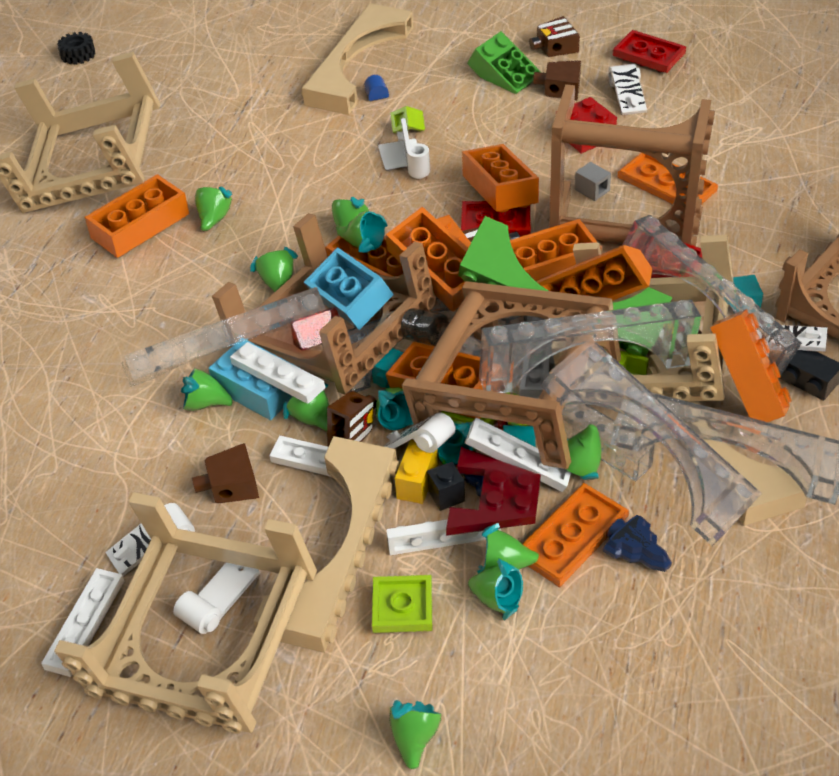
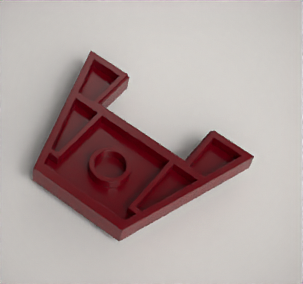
(506, 498)

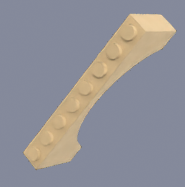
(328, 86)
(366, 478)
(778, 489)

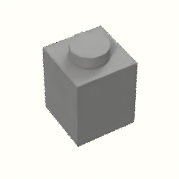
(592, 181)

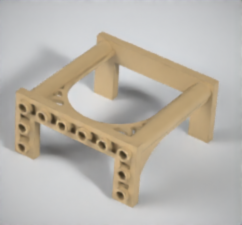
(37, 187)
(704, 354)
(224, 703)

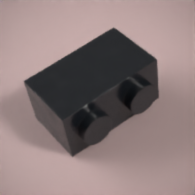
(812, 373)

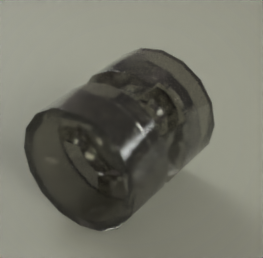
(423, 326)

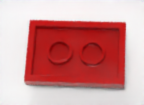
(649, 51)
(516, 218)

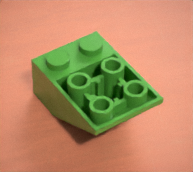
(503, 64)

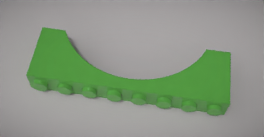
(494, 262)

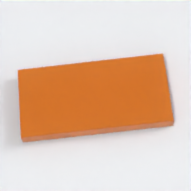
(655, 179)
(573, 533)

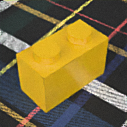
(412, 476)

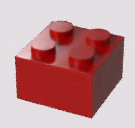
(591, 111)

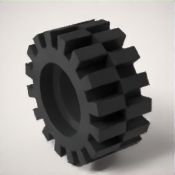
(76, 48)

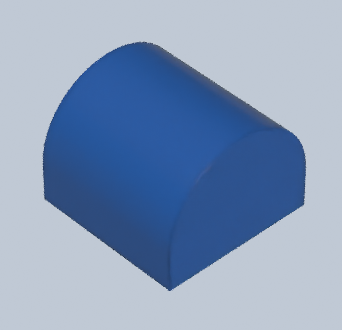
(376, 88)

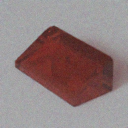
(306, 329)

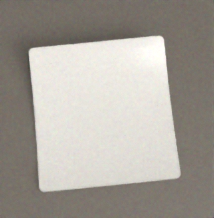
(394, 154)

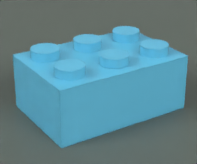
(349, 288)
(246, 388)

